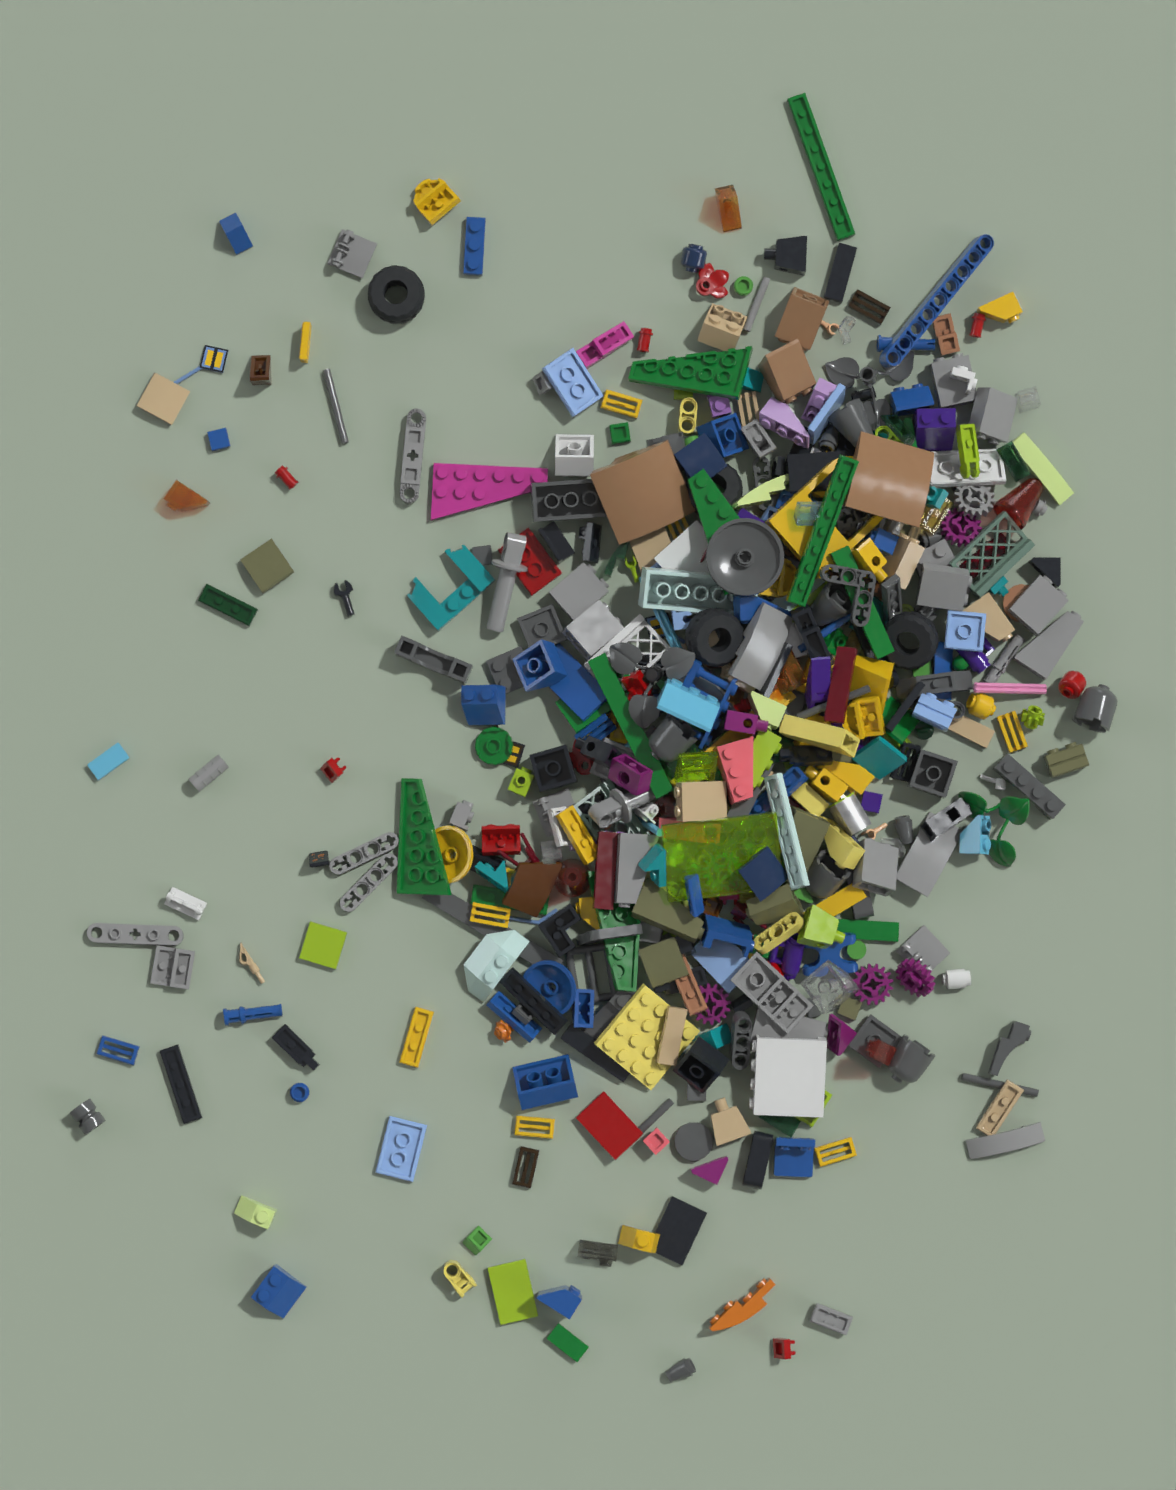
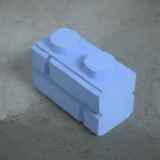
(934, 711)

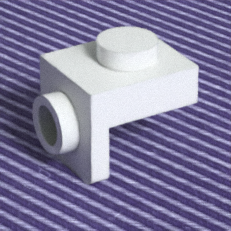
(961, 373)

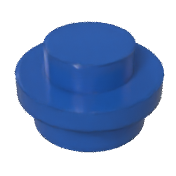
(299, 1092)

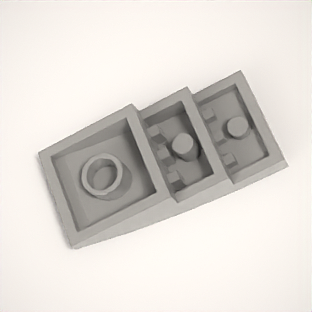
(761, 646)
(927, 859)
(772, 992)

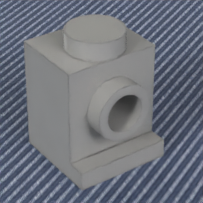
(462, 814)

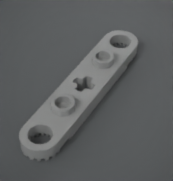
(412, 469)
(121, 934)

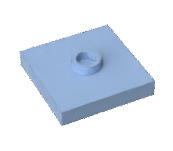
(965, 631)

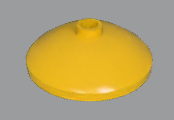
(451, 841)

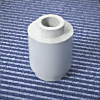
(956, 978)

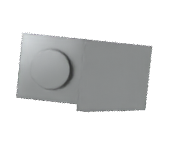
(758, 439)

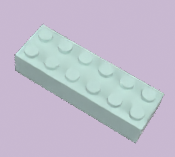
(681, 591)

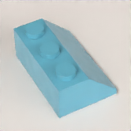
(688, 704)

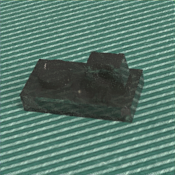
(596, 1250)

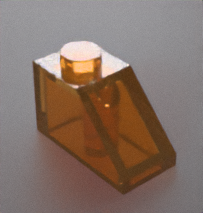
(728, 208)
(184, 498)
(791, 675)

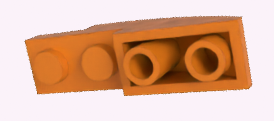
(737, 1313)

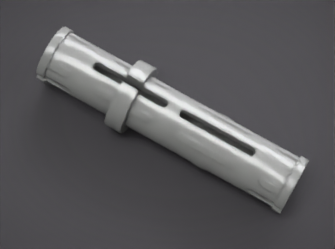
(1009, 652)

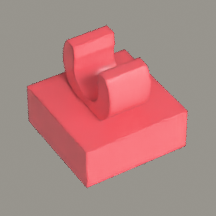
(656, 1141)

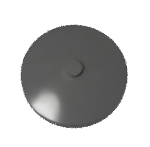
(744, 557)

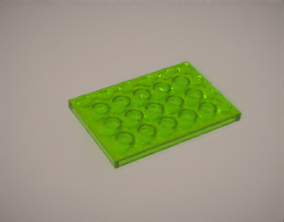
(716, 852)

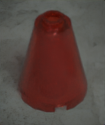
(1020, 501)
(579, 885)

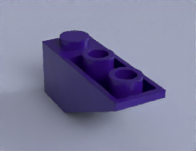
(818, 682)

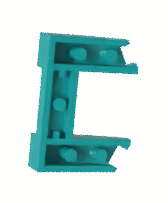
(442, 613)

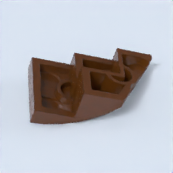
(531, 886)

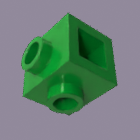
(835, 639)

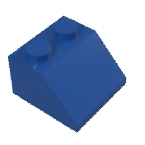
(909, 400)
(725, 435)
(539, 666)
(484, 704)
(278, 1291)
(561, 1299)

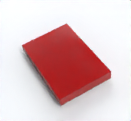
(540, 565)
(609, 1125)

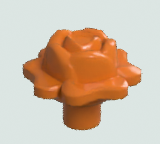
(503, 1031)

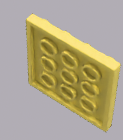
(636, 1034)

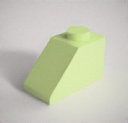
(767, 709)
(255, 1212)

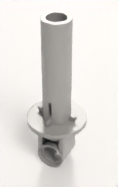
(509, 566)
(619, 806)

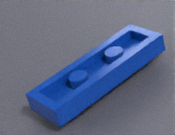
(474, 246)
(504, 1007)

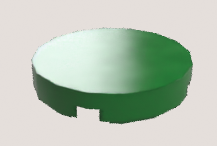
(494, 745)

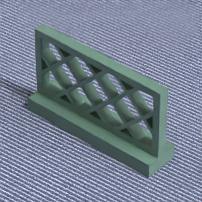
(1004, 562)
(634, 826)

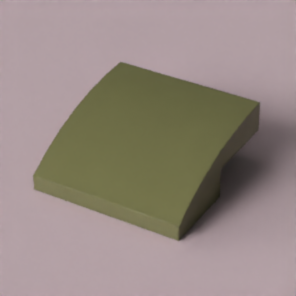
(267, 565)
(663, 962)

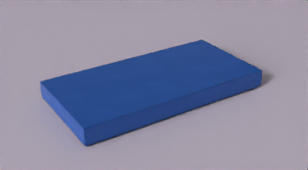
(579, 688)

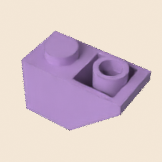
(818, 398)

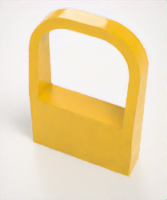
(796, 536)

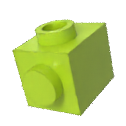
(521, 781)

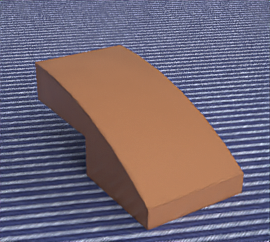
(945, 334)

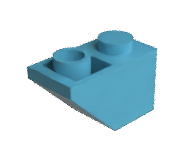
(976, 836)

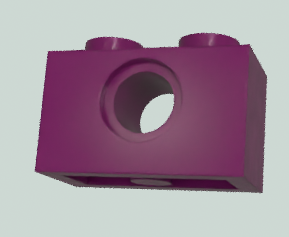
(630, 774)

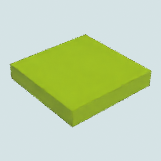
(323, 945)

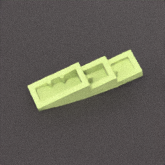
(1042, 469)
(762, 493)

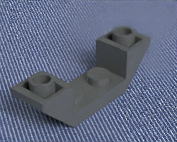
(936, 683)

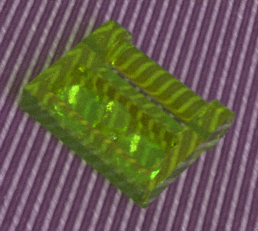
(690, 763)

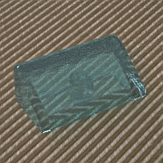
(806, 513)

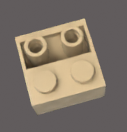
(722, 328)

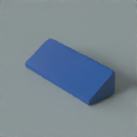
(943, 663)

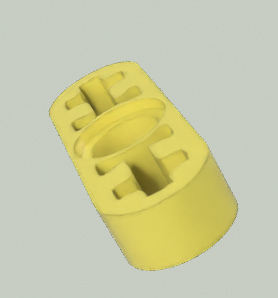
(786, 933)

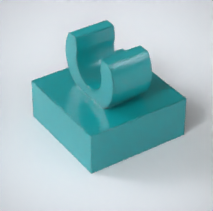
(936, 497)
(999, 587)

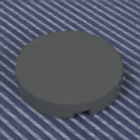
(693, 1141)

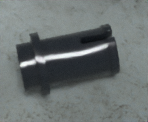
(863, 395)

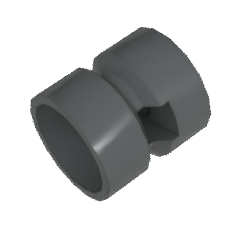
(87, 1116)

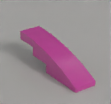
(605, 344)

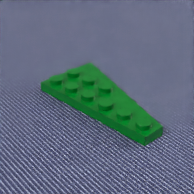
(702, 373)
(710, 504)
(419, 853)
(623, 951)

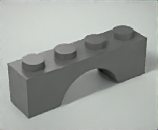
(433, 660)
(1030, 786)

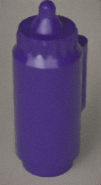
(977, 660)
(791, 957)

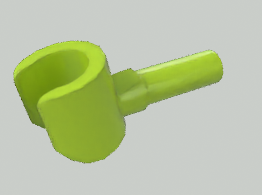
(631, 565)

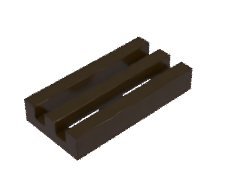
(883, 314)
(529, 1151)

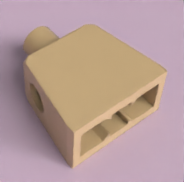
(728, 1123)

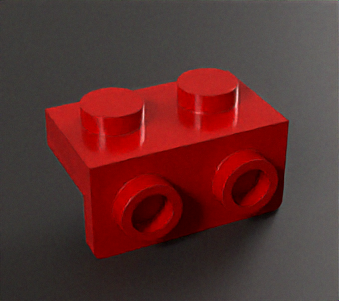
(501, 838)

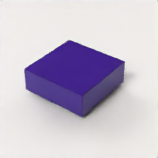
(871, 801)

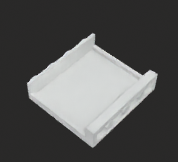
(788, 1076)

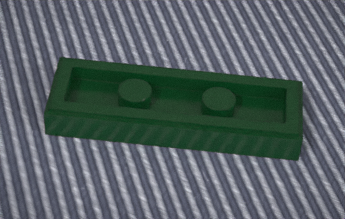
(228, 605)

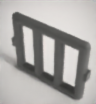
(587, 950)

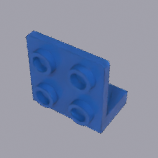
(794, 1156)

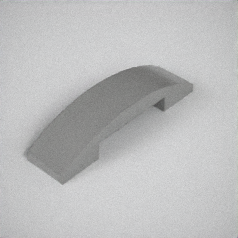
(1005, 1141)

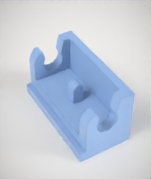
(680, 619)

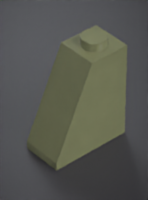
(774, 906)

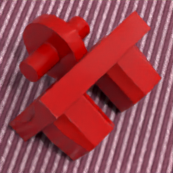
(635, 684)

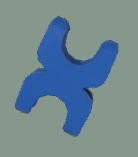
(833, 954)

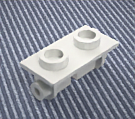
(647, 811)
(185, 903)

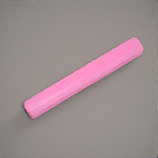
(1009, 688)

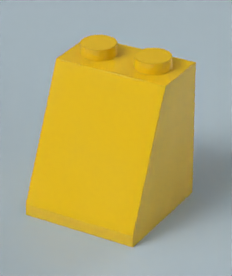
(872, 673)

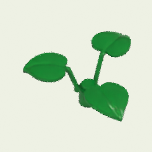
(1010, 808)

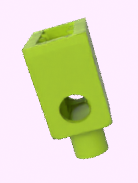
(819, 929)

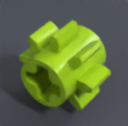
(1032, 717)

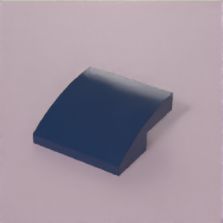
(700, 455)
(763, 873)

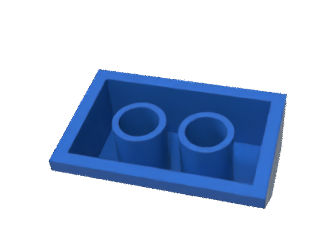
(545, 1082)

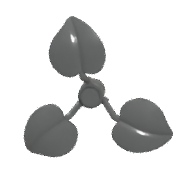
(846, 370)
(624, 660)

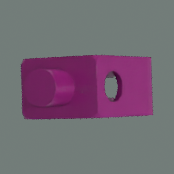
(734, 722)

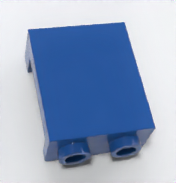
(727, 931)

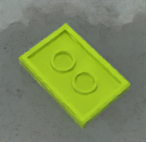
(513, 1291)

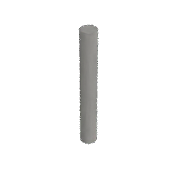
(756, 304)

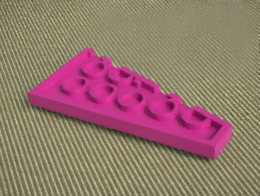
(473, 486)

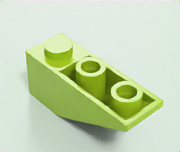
(763, 748)

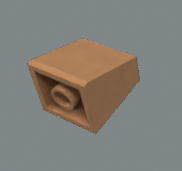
(801, 318)
(788, 372)

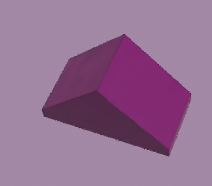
(838, 1035)
(711, 1170)

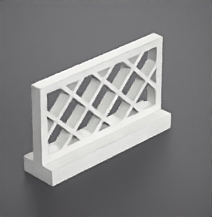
(626, 635)

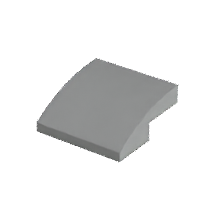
(172, 967)

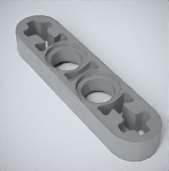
(365, 856)
(366, 879)

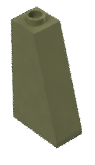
(810, 832)
(671, 917)

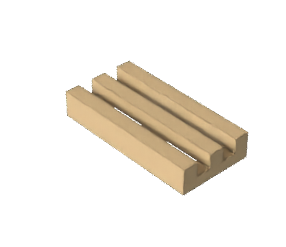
(746, 395)

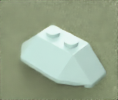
(492, 961)

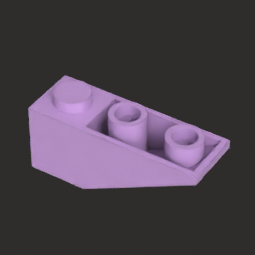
(781, 419)

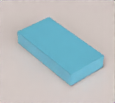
(108, 761)

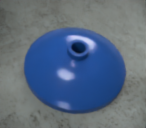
(545, 973)

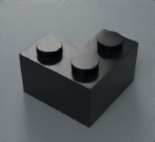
(555, 926)

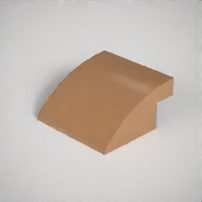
(890, 479)
(642, 491)

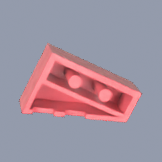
(736, 768)

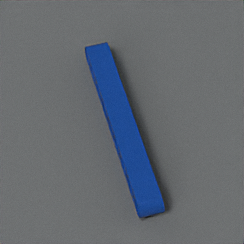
(929, 305)

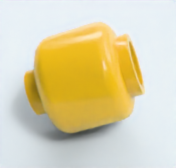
(980, 705)

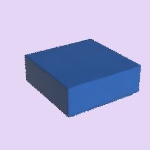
(219, 439)

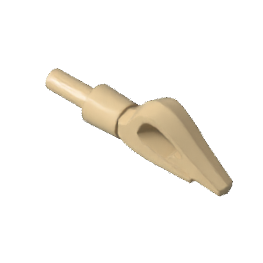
(252, 966)

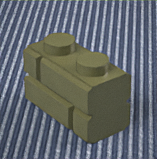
(1065, 760)

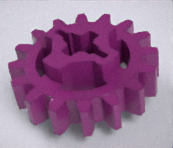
(960, 527)
(871, 975)
(915, 977)
(718, 1003)

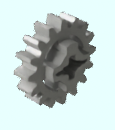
(974, 500)

